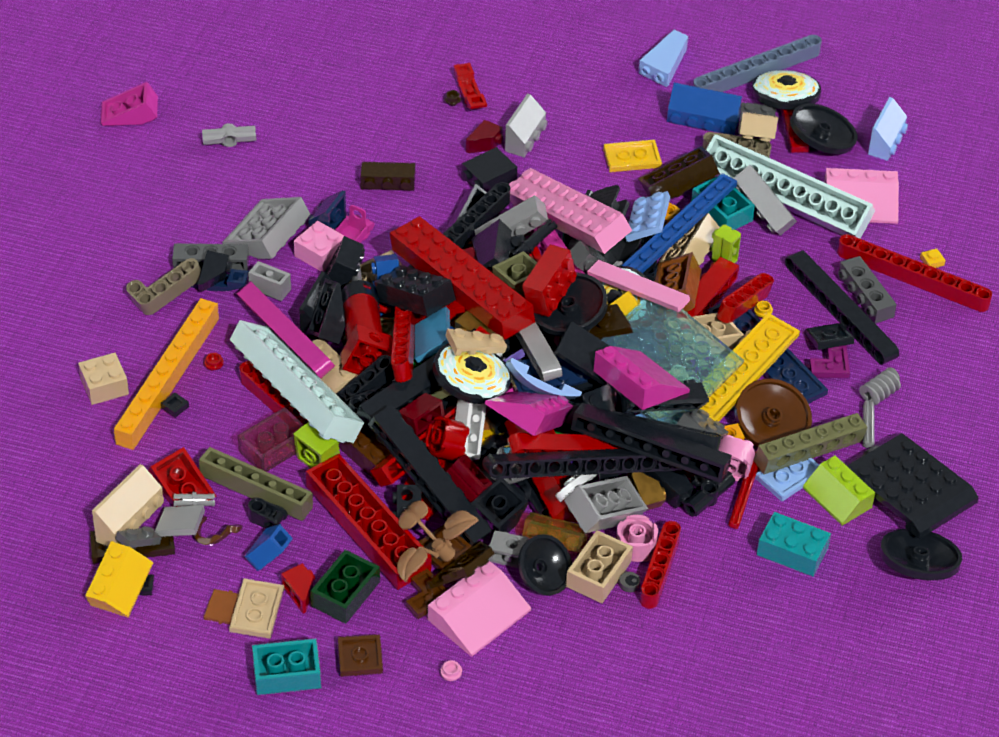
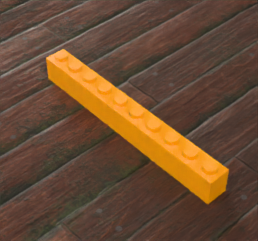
(166, 374)

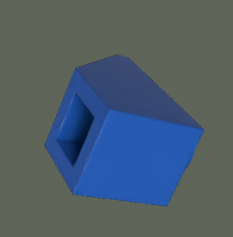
(268, 546)

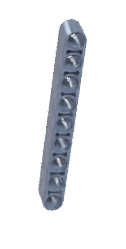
(750, 68)

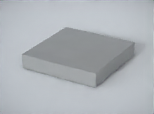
(180, 520)

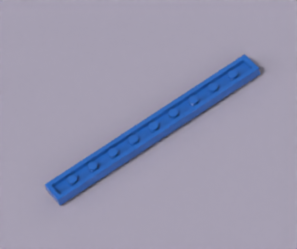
(681, 223)

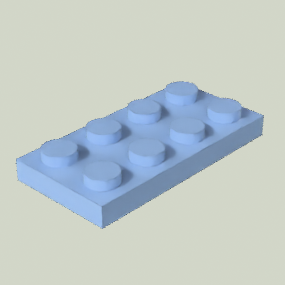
(648, 215)

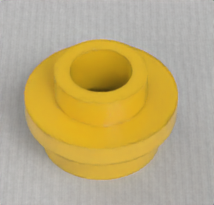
(762, 308)

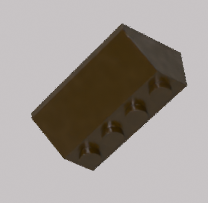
(681, 174)

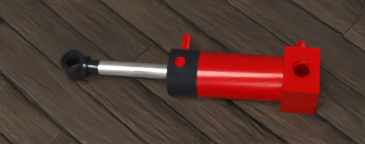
(363, 325)

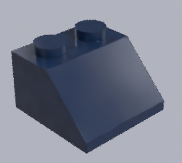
(331, 211)

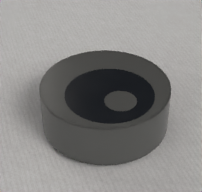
(629, 582)

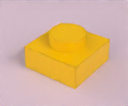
(933, 258)

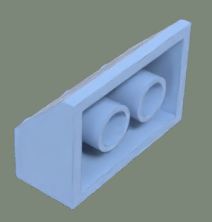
(888, 131)

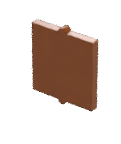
(221, 606)

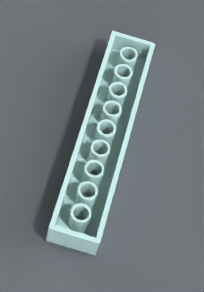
(796, 190)
(296, 382)

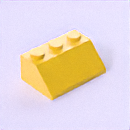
(119, 579)

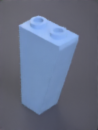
(664, 58)

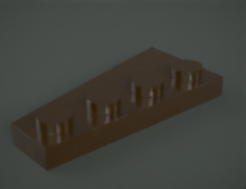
(165, 548)

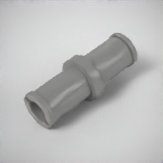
(193, 499)

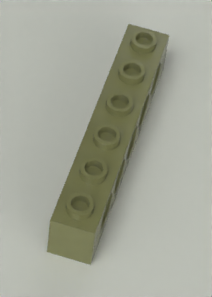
(810, 443)

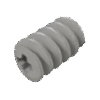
(881, 386)

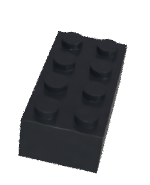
(415, 290)

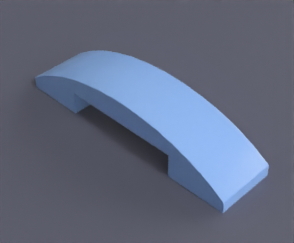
(519, 371)

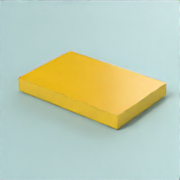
(632, 155)

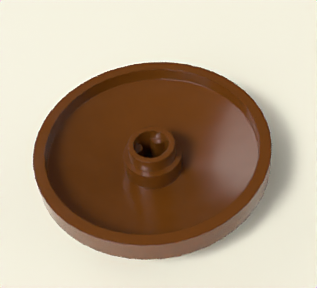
(771, 411)

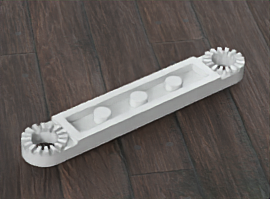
(572, 484)

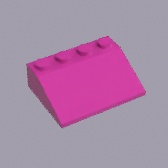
(637, 376)
(532, 411)

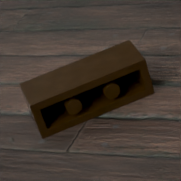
(388, 176)

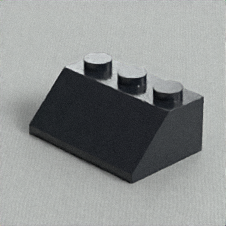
(308, 306)

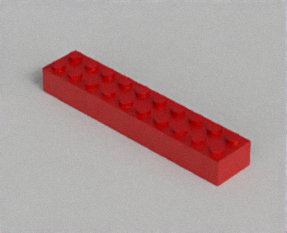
(473, 284)

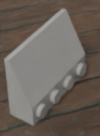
(269, 226)

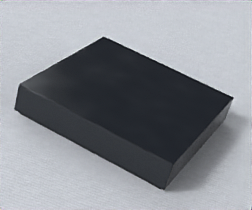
(829, 336)

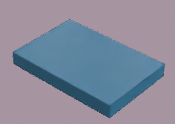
(431, 334)

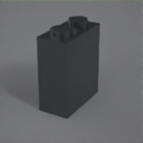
(489, 169)

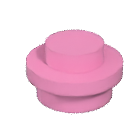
(451, 670)

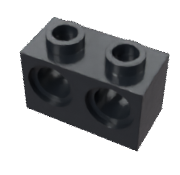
(402, 505)

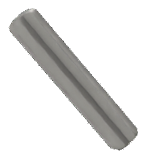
(868, 418)

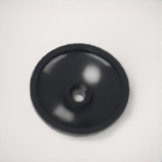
(553, 564)

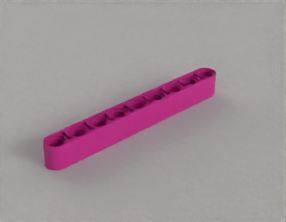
(286, 330)

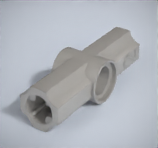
(229, 135)

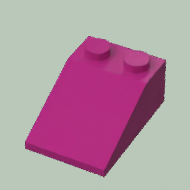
(130, 107)

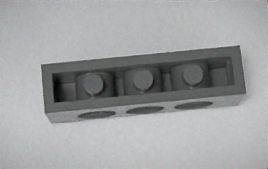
(237, 252)
(867, 289)

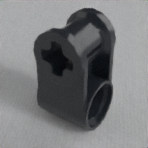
(265, 513)

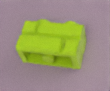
(725, 244)

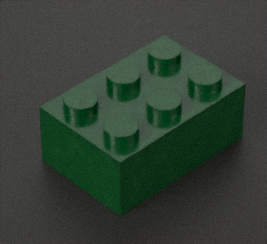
(345, 586)

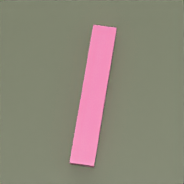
(639, 286)

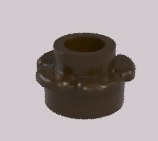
(452, 97)

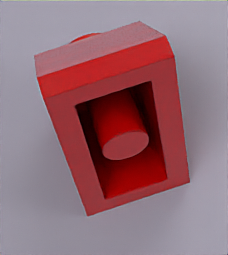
(298, 584)

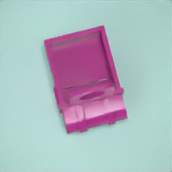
(354, 226)

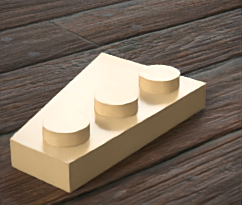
(474, 341)

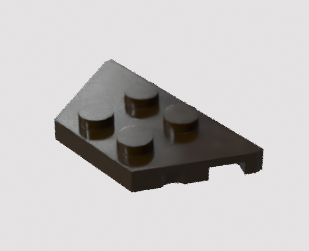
(612, 324)
(464, 565)

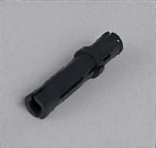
(529, 244)

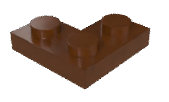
(419, 603)

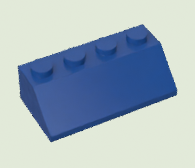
(704, 109)

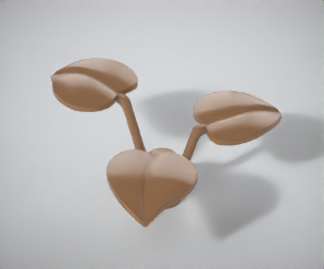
(414, 558)

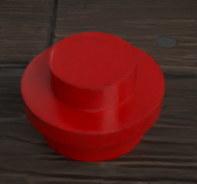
(213, 361)

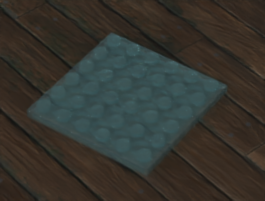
(679, 347)

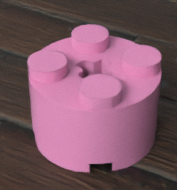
(742, 455)
(640, 534)

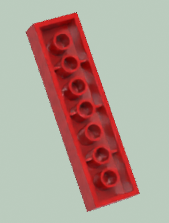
(363, 516)

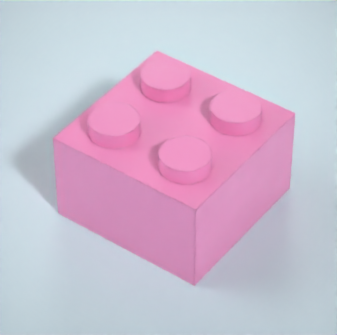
(317, 245)

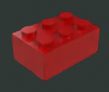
(549, 280)

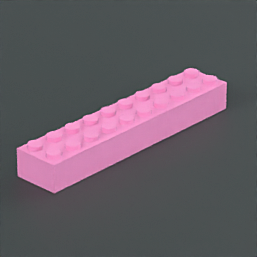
(572, 211)

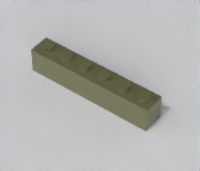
(255, 483)

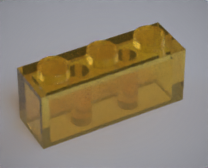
(568, 533)

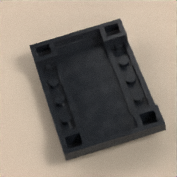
(913, 484)

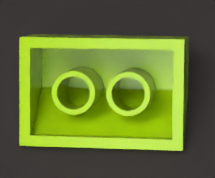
(839, 490)

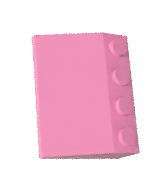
(873, 186)
(478, 608)

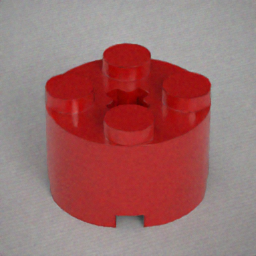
(446, 438)

